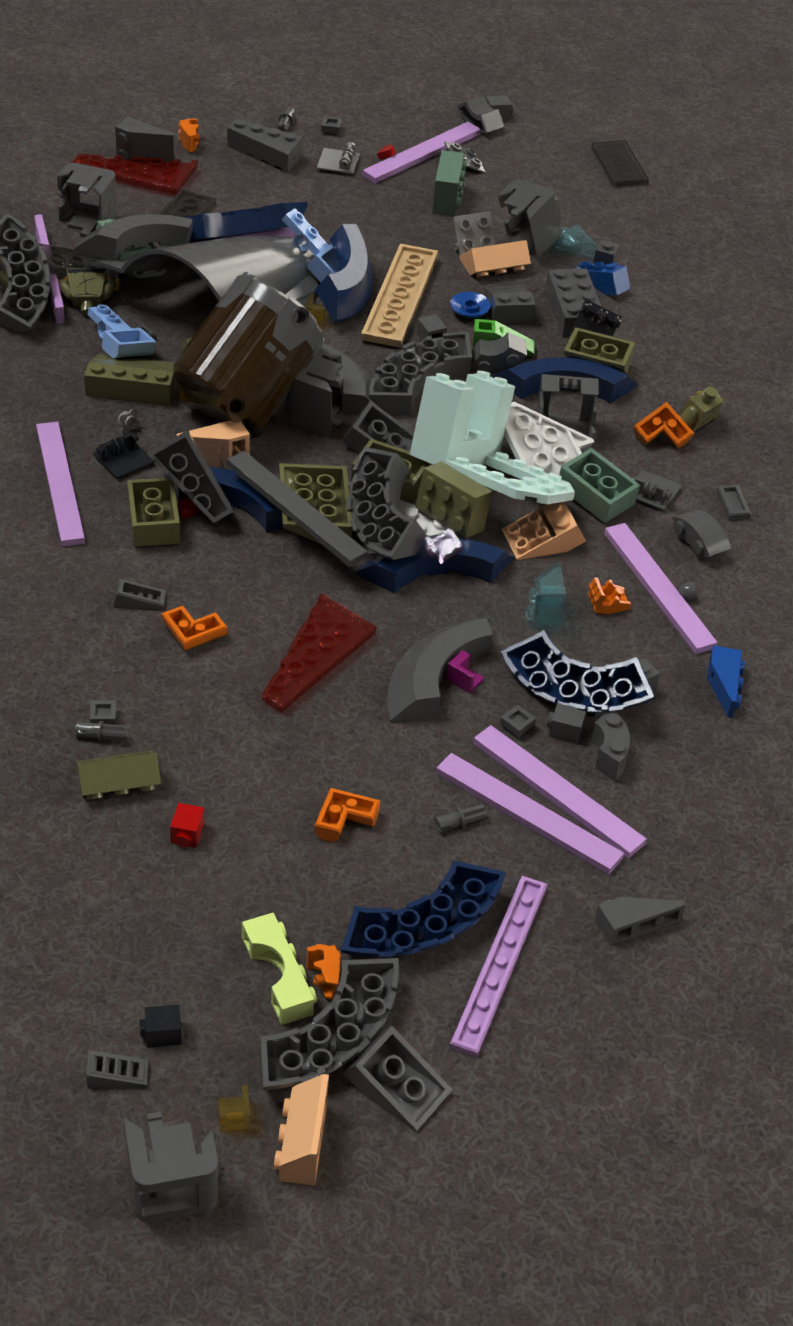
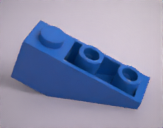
(609, 278)
(724, 678)

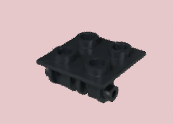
(596, 319)
(123, 455)

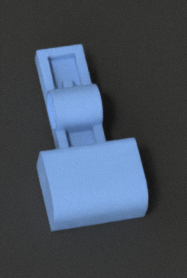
(325, 259)
(119, 338)

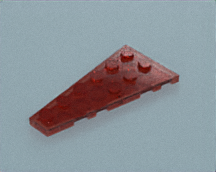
(144, 171)
(318, 648)

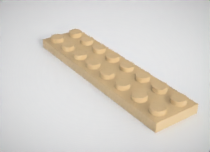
(399, 295)

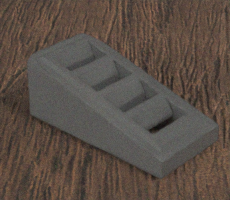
(131, 596)
(107, 1080)

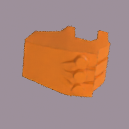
(189, 134)
(607, 598)
(328, 961)

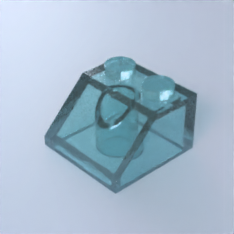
(547, 599)

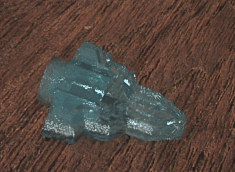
(576, 241)

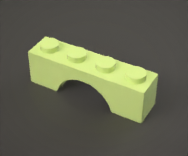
(267, 941)

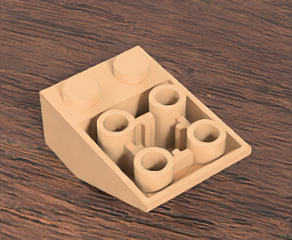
(221, 442)
(544, 532)

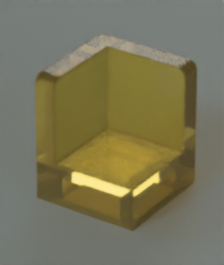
(316, 310)
(234, 1112)

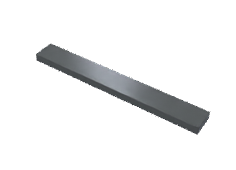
(297, 508)

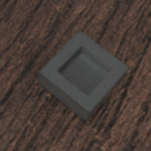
(331, 125)
(103, 711)
(517, 720)

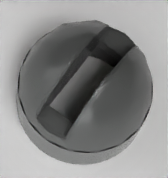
(688, 591)

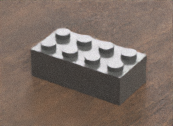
(567, 293)

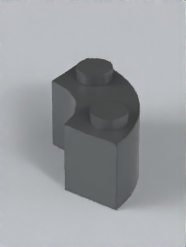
(481, 114)
(498, 354)
(701, 533)
(613, 743)

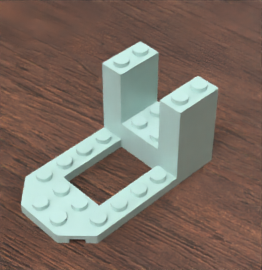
(466, 428)

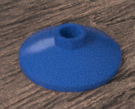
(470, 304)

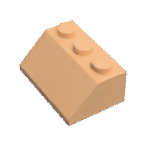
(496, 258)
(302, 1132)

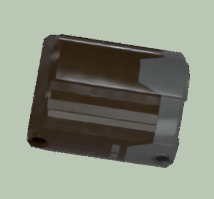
(247, 354)

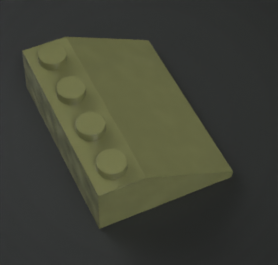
(130, 379)
(322, 488)

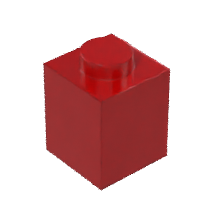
(187, 825)

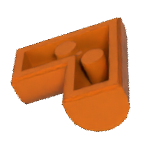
(663, 420)
(193, 632)
(341, 807)

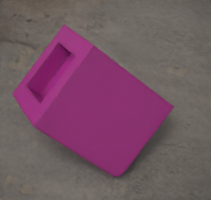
(460, 674)

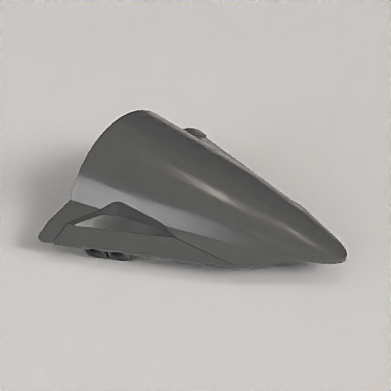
(222, 260)

